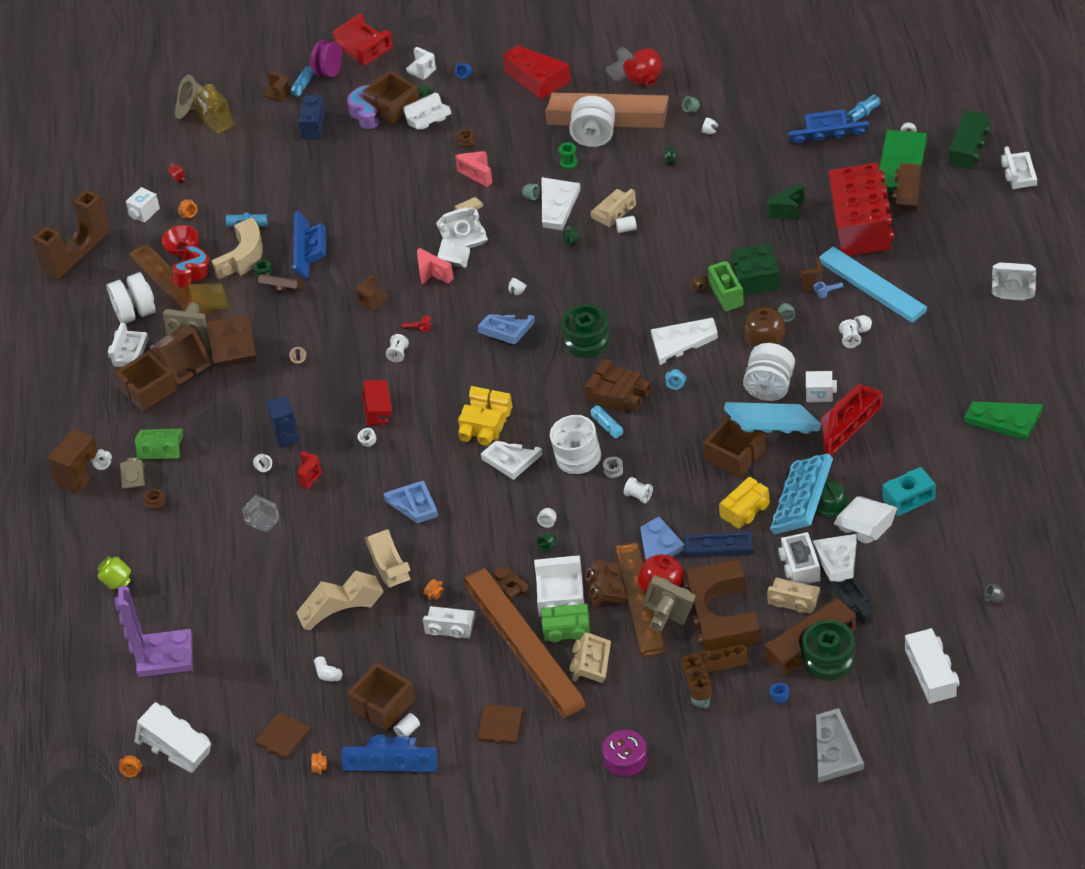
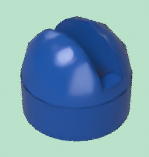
(463, 72)
(779, 693)

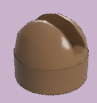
(292, 354)

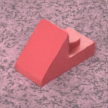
(475, 167)
(433, 266)

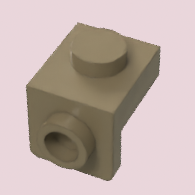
(132, 473)

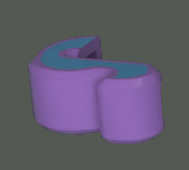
(361, 109)

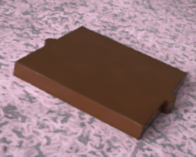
(500, 724)
(282, 735)

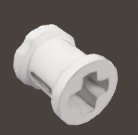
(850, 333)
(399, 348)
(638, 490)

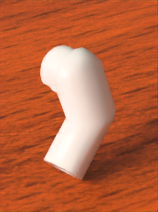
(326, 672)

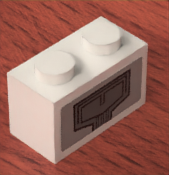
(800, 559)

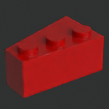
(536, 71)

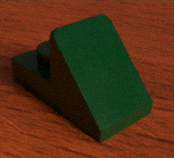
(786, 203)

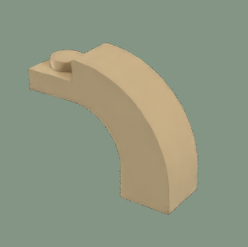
(245, 255)
(386, 558)

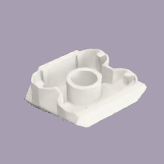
(462, 228)
(1014, 281)
(866, 518)

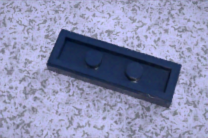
(718, 544)

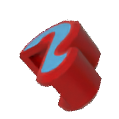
(192, 268)

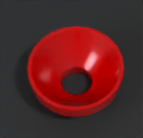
(177, 237)

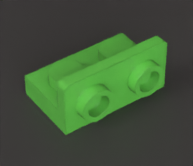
(158, 443)

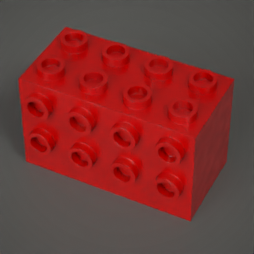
(861, 209)

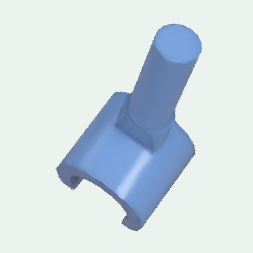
(822, 289)

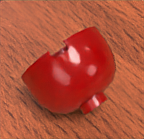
(644, 67)
(662, 567)

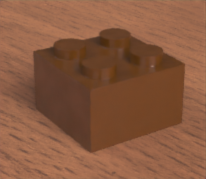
(390, 95)
(232, 341)
(182, 351)
(146, 380)
(733, 448)
(381, 696)

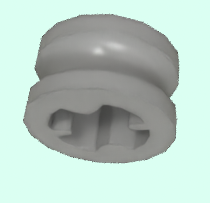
(613, 473)

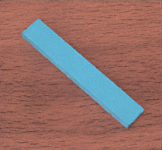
(873, 284)

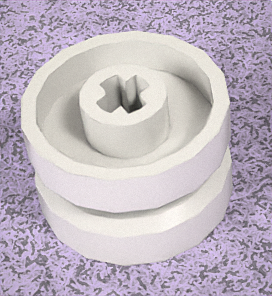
(592, 121)

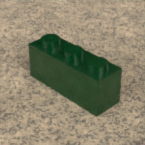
(969, 140)

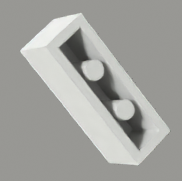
(931, 665)

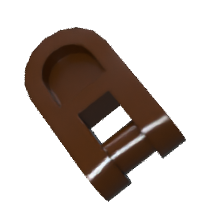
(507, 578)

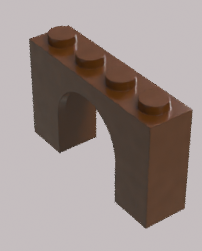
(91, 228)
(715, 630)

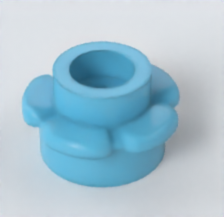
(673, 383)

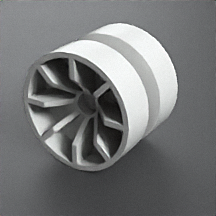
(125, 300)

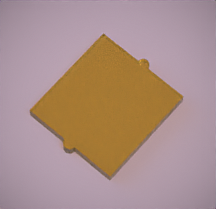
(208, 296)

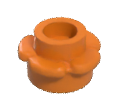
(187, 209)
(433, 589)
(318, 762)
(130, 766)

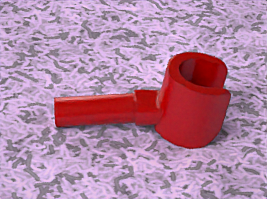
(423, 325)

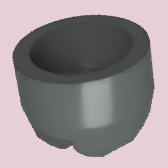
(994, 593)

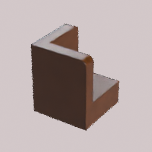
(278, 87)
(810, 277)
(369, 294)

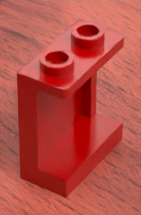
(361, 40)

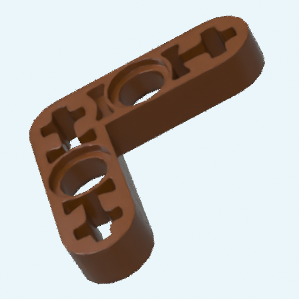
(708, 662)

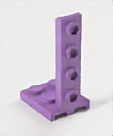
(153, 652)

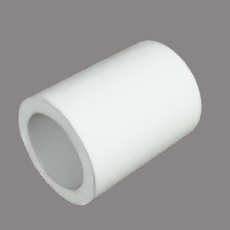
(626, 224)
(407, 725)

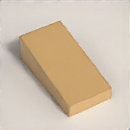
(471, 203)

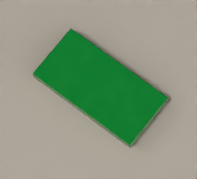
(901, 148)

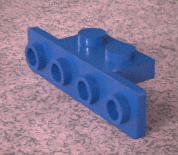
(827, 125)
(308, 244)
(389, 755)

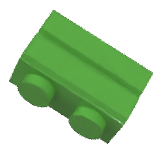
(725, 286)
(565, 622)

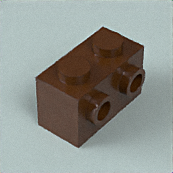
(909, 186)

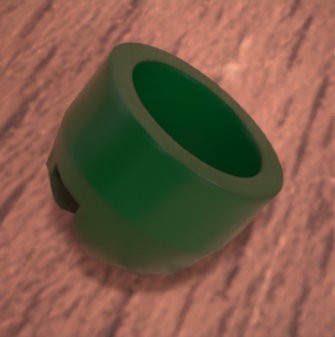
(546, 541)

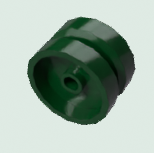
(585, 331)
(828, 650)

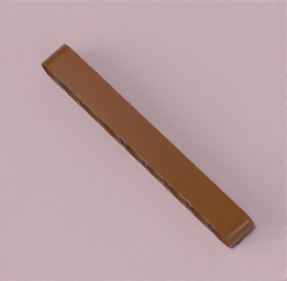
(524, 643)

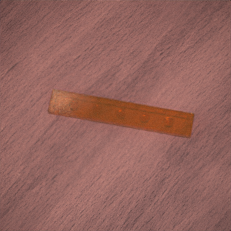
(161, 275)
(630, 563)

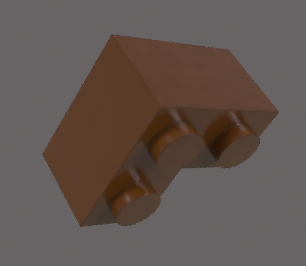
(70, 461)

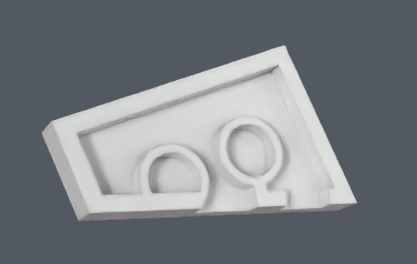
(557, 202)
(680, 337)
(837, 556)

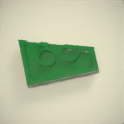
(1005, 418)

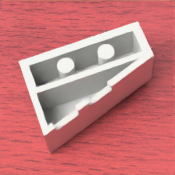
(173, 737)

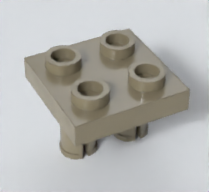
(190, 317)
(667, 602)

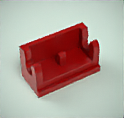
(376, 402)

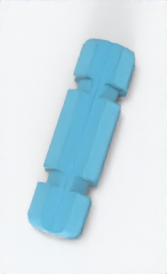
(606, 421)

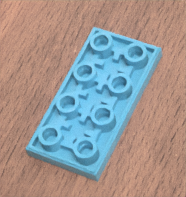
(772, 417)
(801, 493)

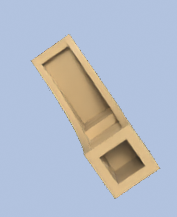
(329, 598)

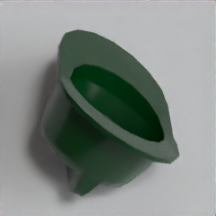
(832, 499)

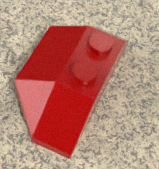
(849, 416)

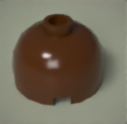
(764, 326)

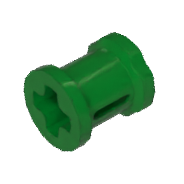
(568, 155)

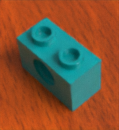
(909, 491)

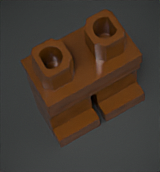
(616, 387)

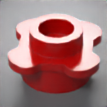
(176, 172)

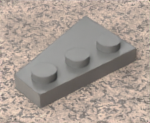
(835, 747)

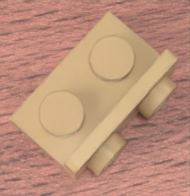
(614, 207)
(793, 595)
(590, 658)

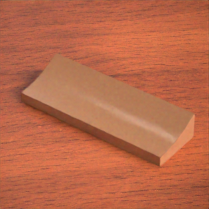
(630, 110)

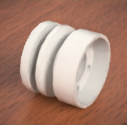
(769, 371)
(575, 444)

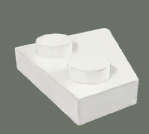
(510, 458)

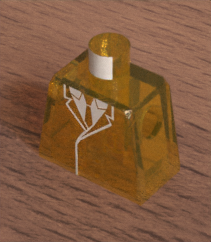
(213, 109)

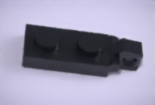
(854, 597)

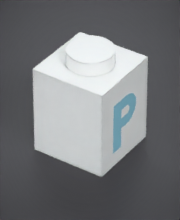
(142, 205)
(820, 386)

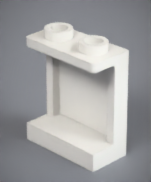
(559, 582)

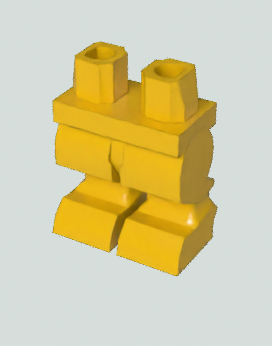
(480, 420)

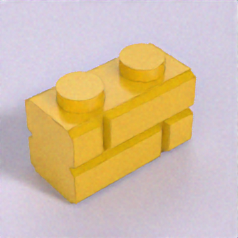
(744, 503)

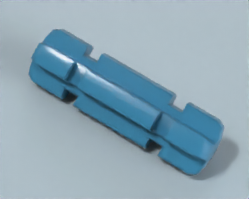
(302, 81)

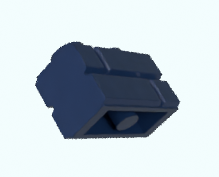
(312, 117)
(282, 421)

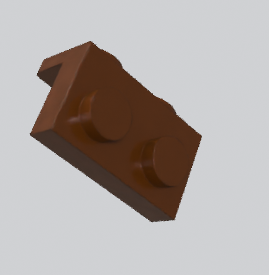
(605, 583)

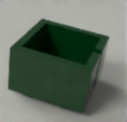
(755, 269)

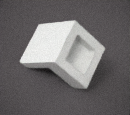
(423, 64)
(454, 254)

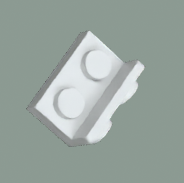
(449, 622)

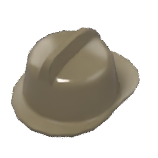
(187, 96)

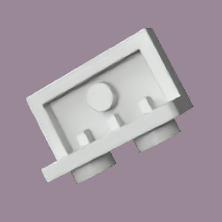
(425, 111)
(1018, 169)
(126, 346)

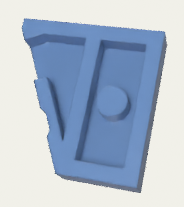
(505, 327)
(413, 502)
(660, 539)

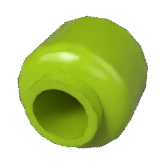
(114, 573)

